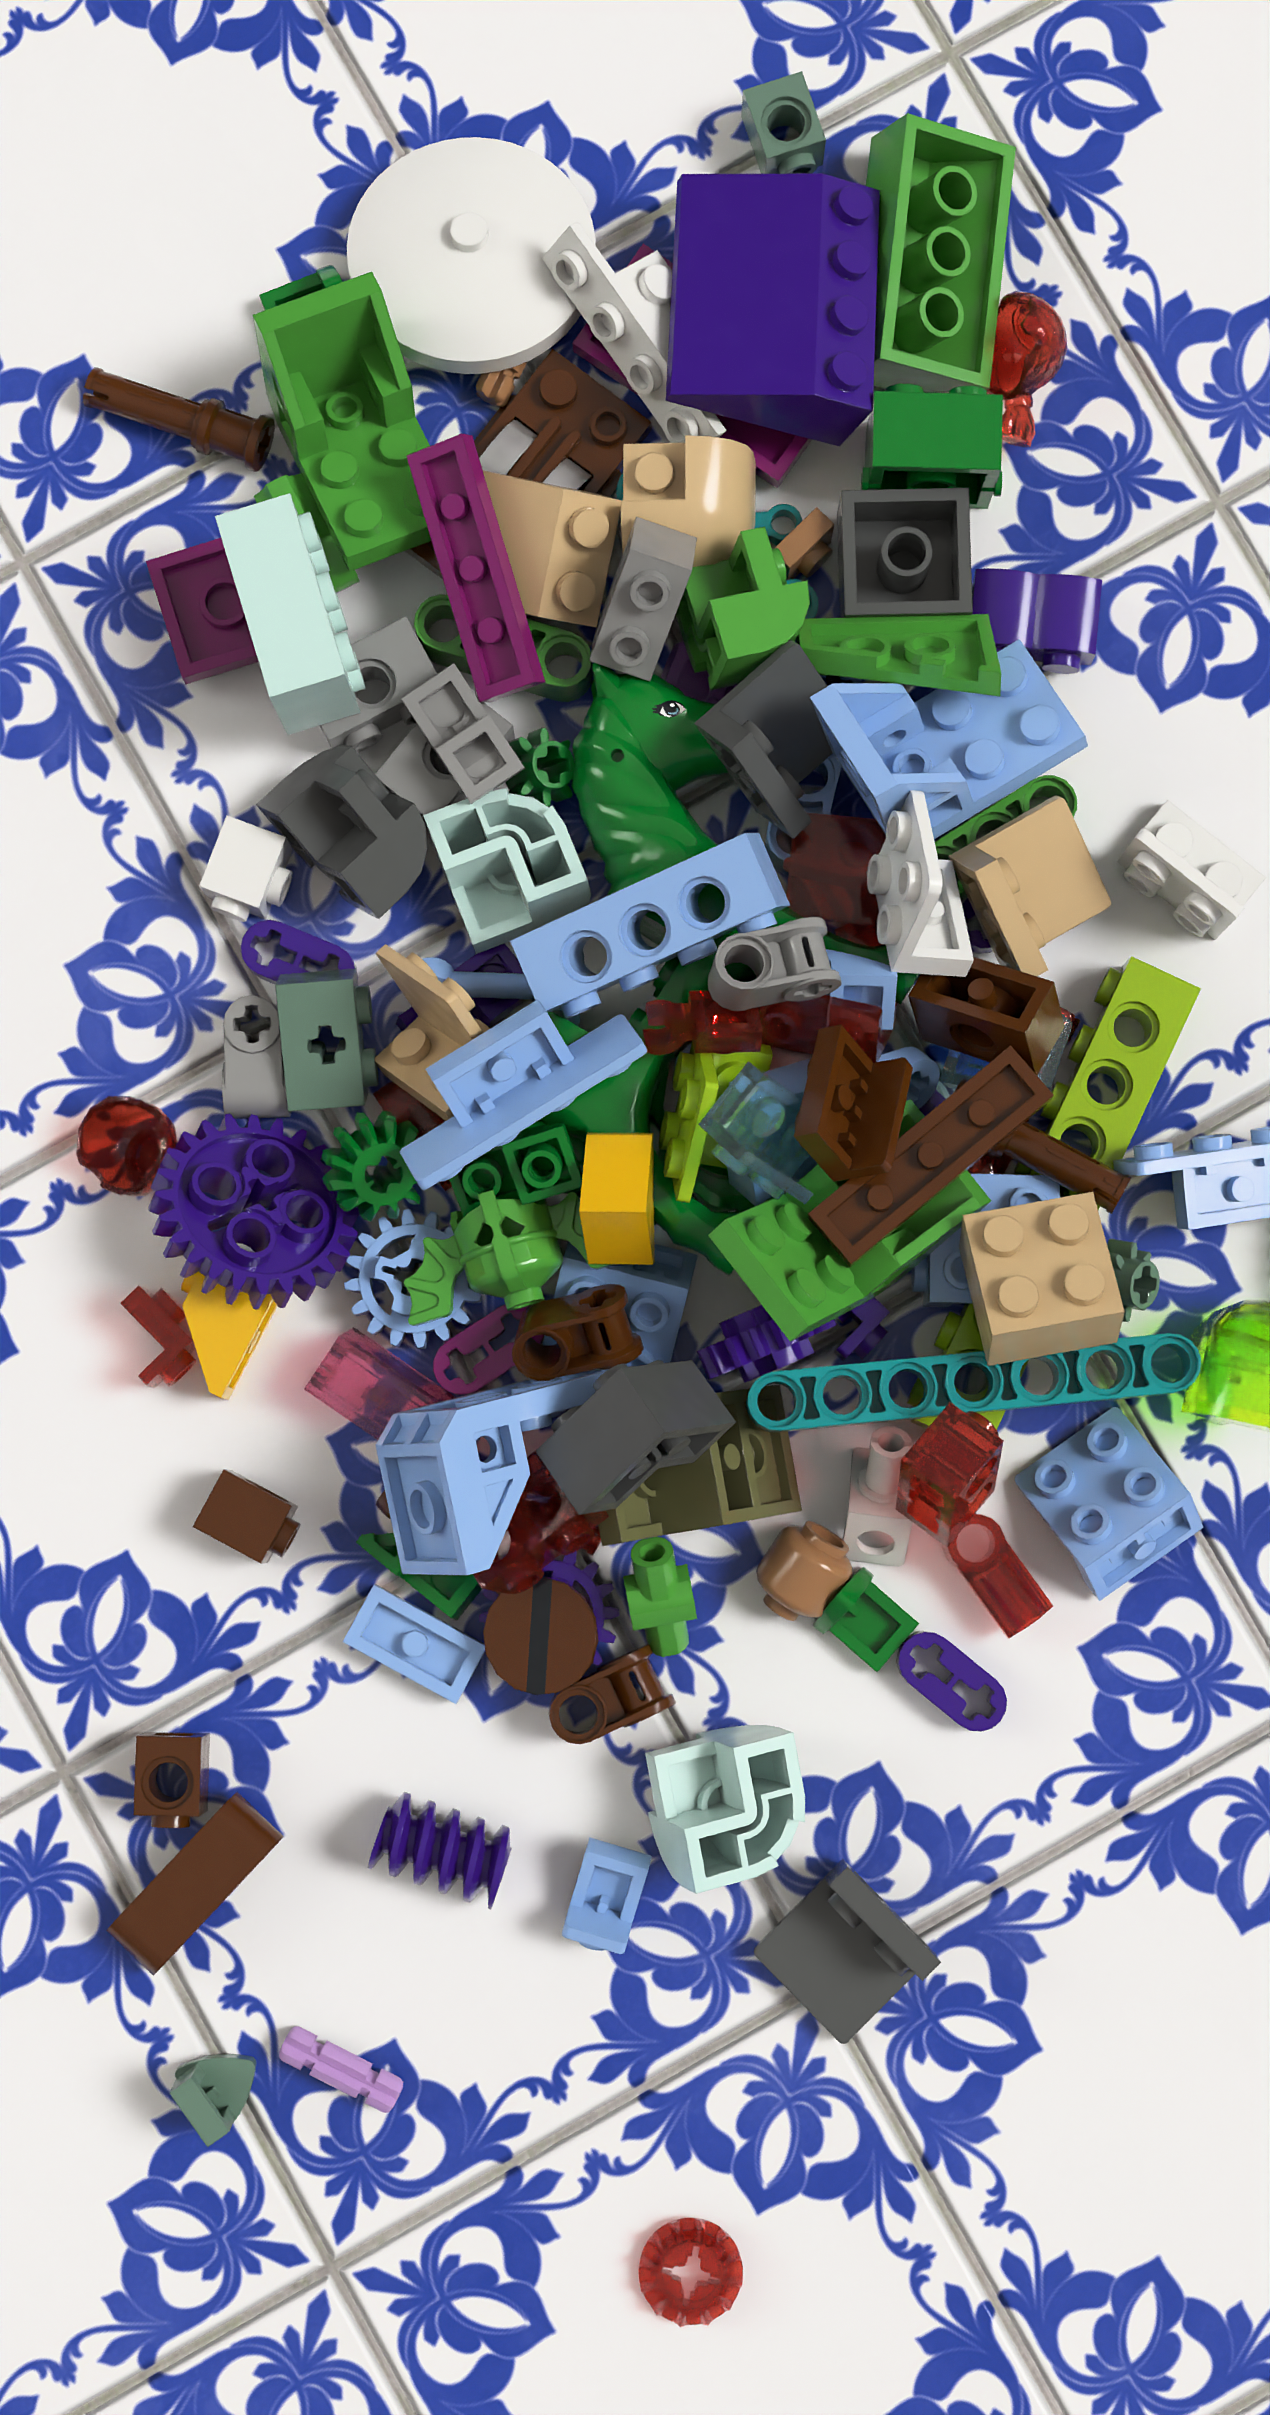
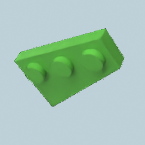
(907, 650)

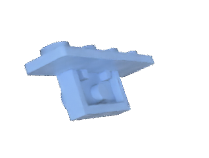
(512, 1081)
(1214, 1180)

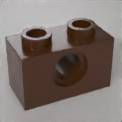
(989, 1012)

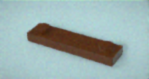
(932, 1156)

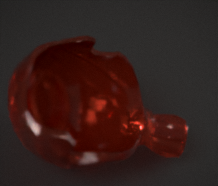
(1025, 358)

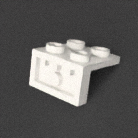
(1190, 871)

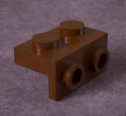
(851, 1107)

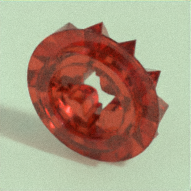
(670, 2248)

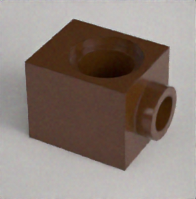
(248, 1518)
(192, 1755)

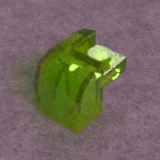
(1234, 1367)

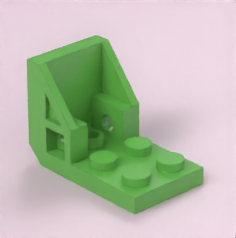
(347, 415)
(803, 1276)

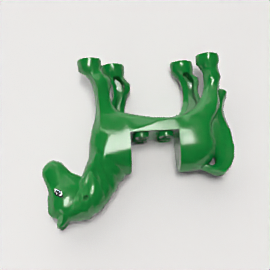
(626, 774)

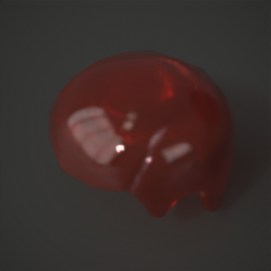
(125, 1143)

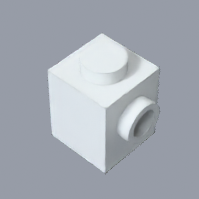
(247, 870)

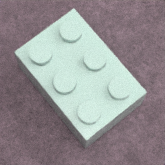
(292, 613)

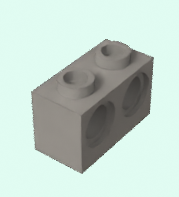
(643, 599)

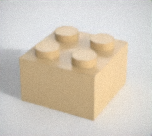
(1040, 1278)

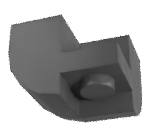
(350, 828)

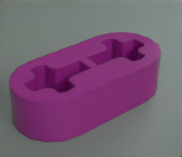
(470, 1341)

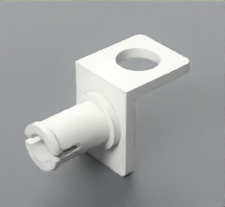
(874, 1498)

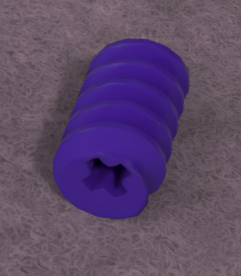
(442, 1849)

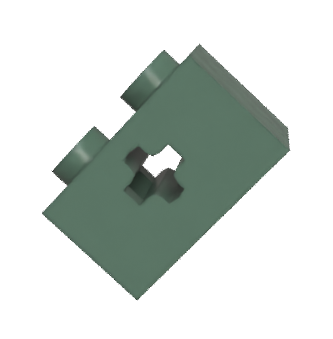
(311, 1074)

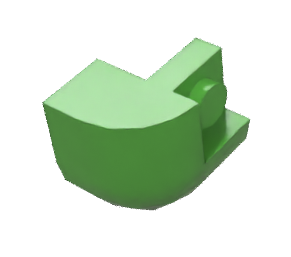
(740, 610)

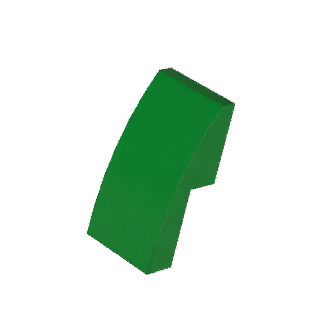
(527, 1169)

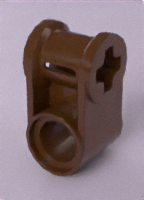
(588, 1331)
(614, 1696)

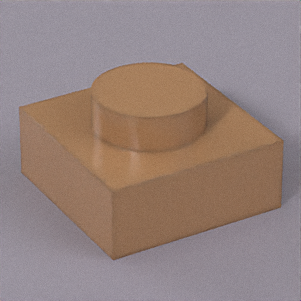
(807, 545)

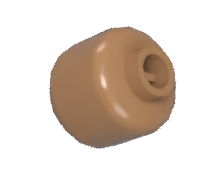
(803, 1570)

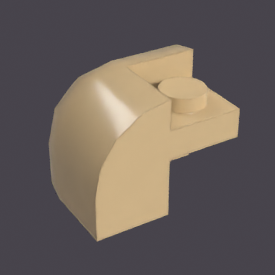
(692, 488)

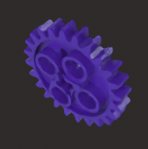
(227, 1166)

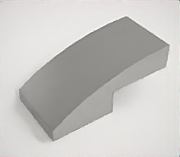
(462, 733)

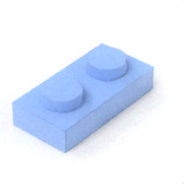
(415, 1643)

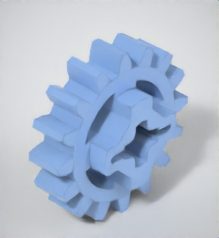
(376, 1267)

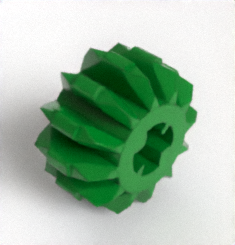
(365, 1149)

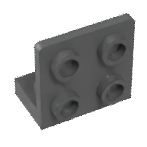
(771, 735)
(844, 1952)

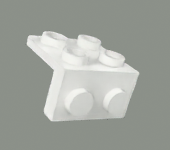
(918, 898)

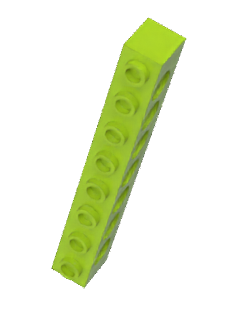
(1162, 1008)

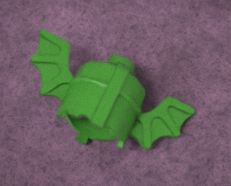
(504, 1251)

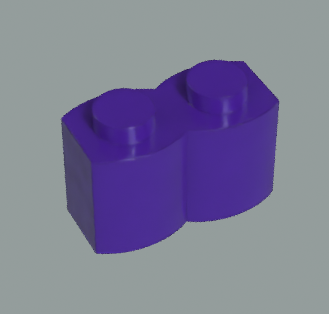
(1048, 612)

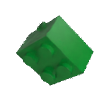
(935, 441)

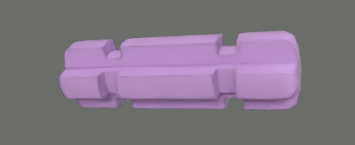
(341, 2069)

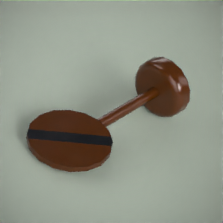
(538, 1637)

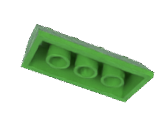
(938, 252)

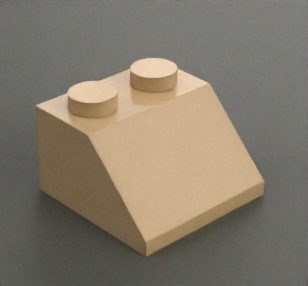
(556, 545)

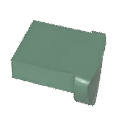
(213, 2092)

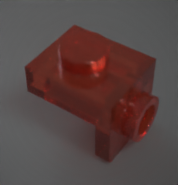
(162, 1319)

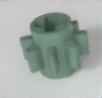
(1135, 1275)

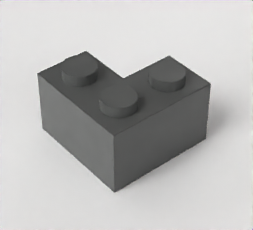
(630, 1429)

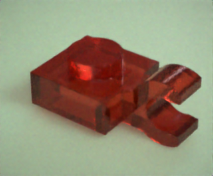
(704, 1022)

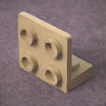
(1031, 883)
(437, 1031)

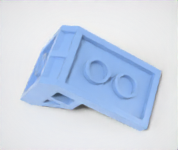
(950, 743)
(440, 1496)

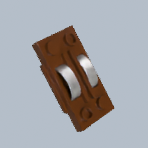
(558, 433)

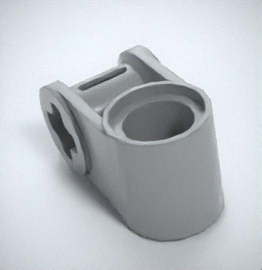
(786, 961)
(253, 1071)

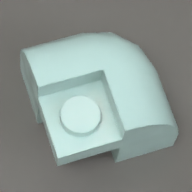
(507, 865)
(725, 1804)

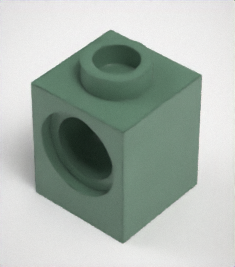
(783, 104)

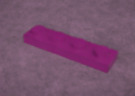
(475, 568)

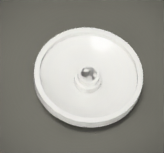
(461, 249)

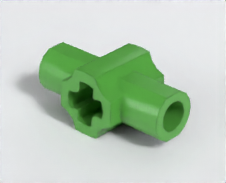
(660, 1596)

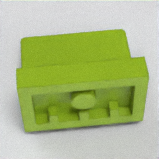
(701, 1082)

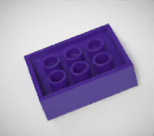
(775, 301)

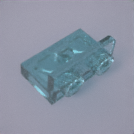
(757, 1131)

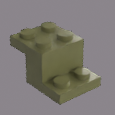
(734, 1481)

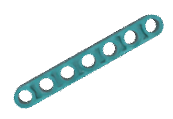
(1004, 1390)

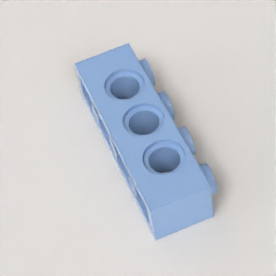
(553, 952)

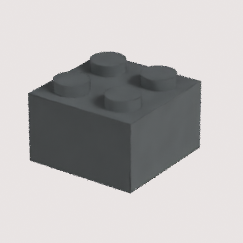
(904, 552)

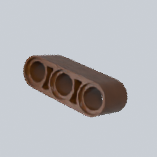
(194, 1883)

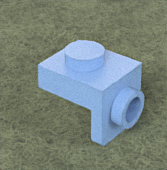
(606, 1896)

